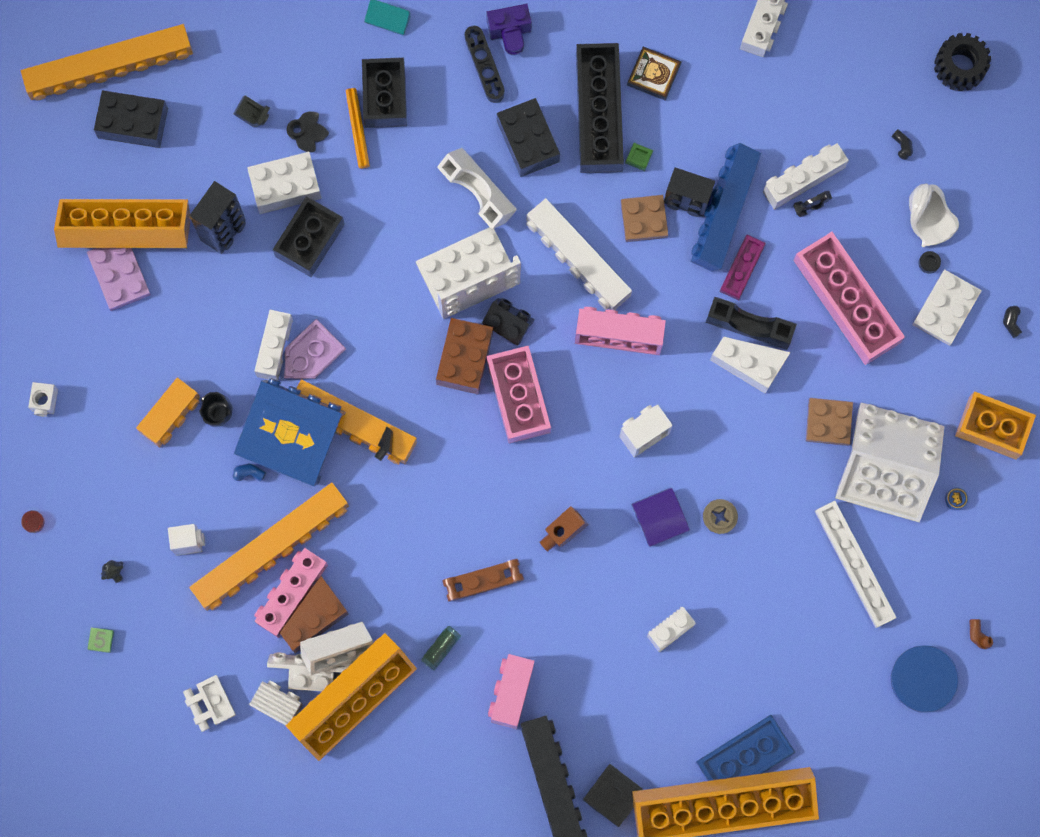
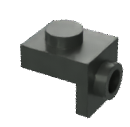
(251, 112)

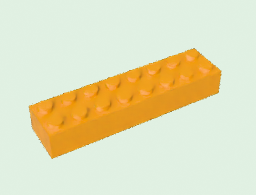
(727, 804)

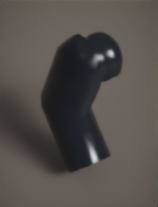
(905, 143)
(1010, 319)

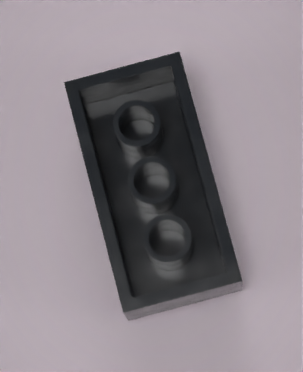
(218, 217)

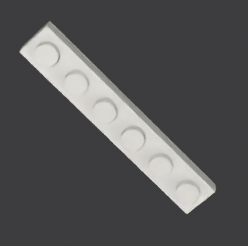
(855, 564)

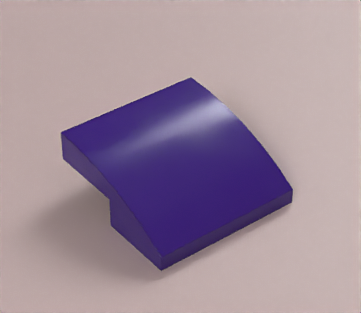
(660, 517)

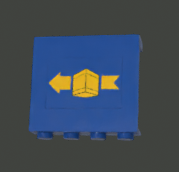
(289, 431)

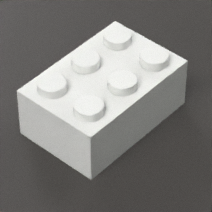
(284, 182)

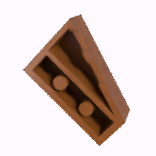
(313, 616)

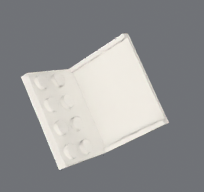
(469, 272)
(892, 462)

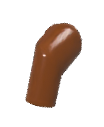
(977, 636)

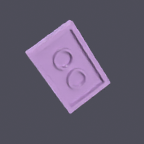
(118, 276)

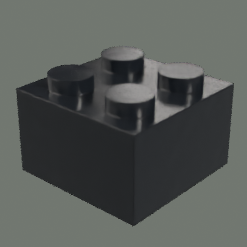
(688, 192)

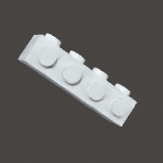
(762, 25)
(805, 176)

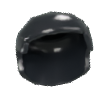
(215, 409)

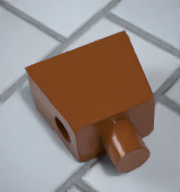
(571, 522)

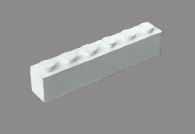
(578, 255)

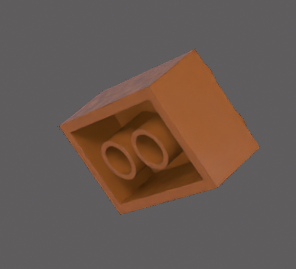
(464, 356)

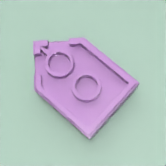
(311, 352)

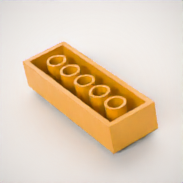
(122, 223)
(351, 697)

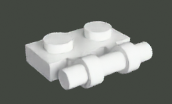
(215, 700)

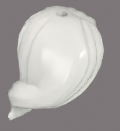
(931, 216)

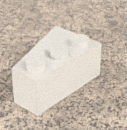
(750, 361)

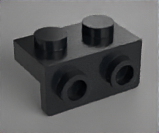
(508, 320)

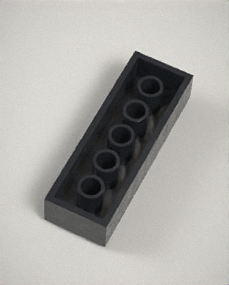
(599, 108)
(552, 777)

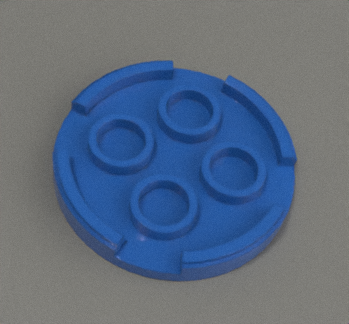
(924, 679)

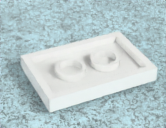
(947, 307)

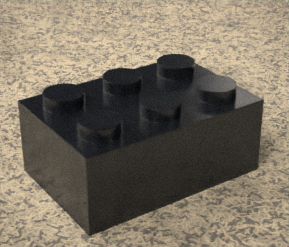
(384, 92)
(131, 119)
(528, 137)
(308, 236)

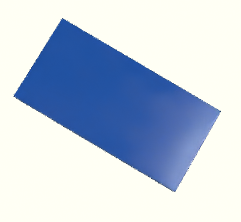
(748, 752)

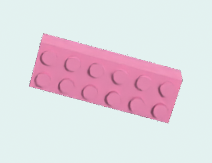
(848, 298)

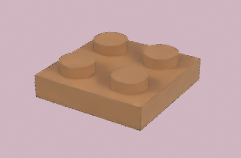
(644, 218)
(829, 421)

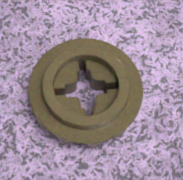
(730, 515)

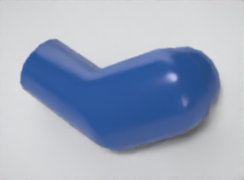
(248, 470)

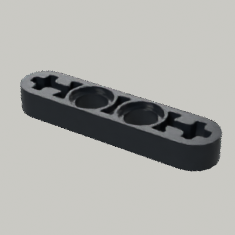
(486, 63)

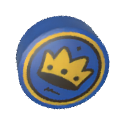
(956, 499)

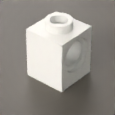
(39, 390)

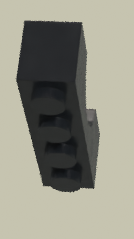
(768, 330)

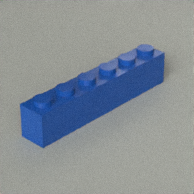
(725, 207)

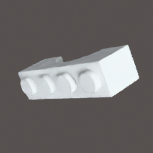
(462, 169)

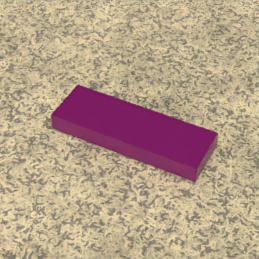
(742, 267)

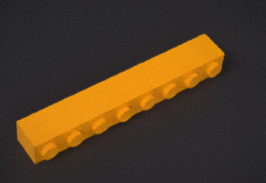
(106, 62)
(269, 546)

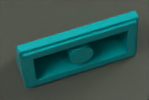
(387, 17)

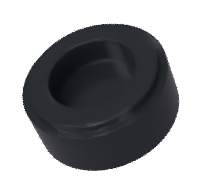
(929, 262)

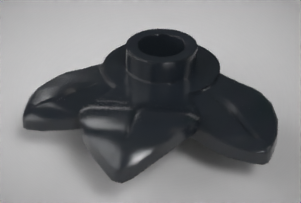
(310, 131)

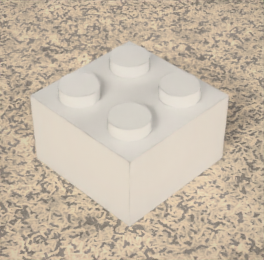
(645, 430)

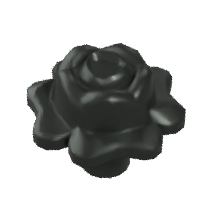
(112, 570)

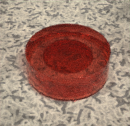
(32, 521)

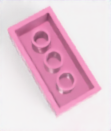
(620, 331)
(518, 394)

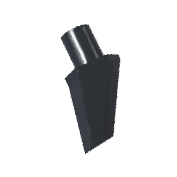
(385, 444)

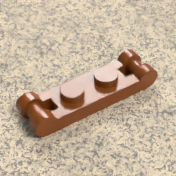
(483, 580)

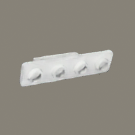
(299, 675)

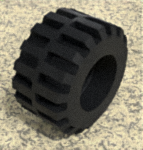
(964, 46)

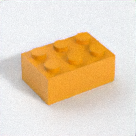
(995, 425)

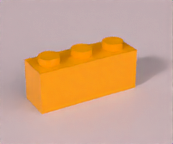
(168, 412)

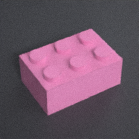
(511, 691)

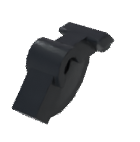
(813, 203)

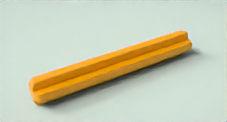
(357, 128)

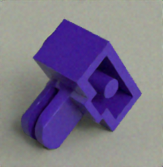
(509, 25)

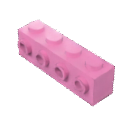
(291, 591)

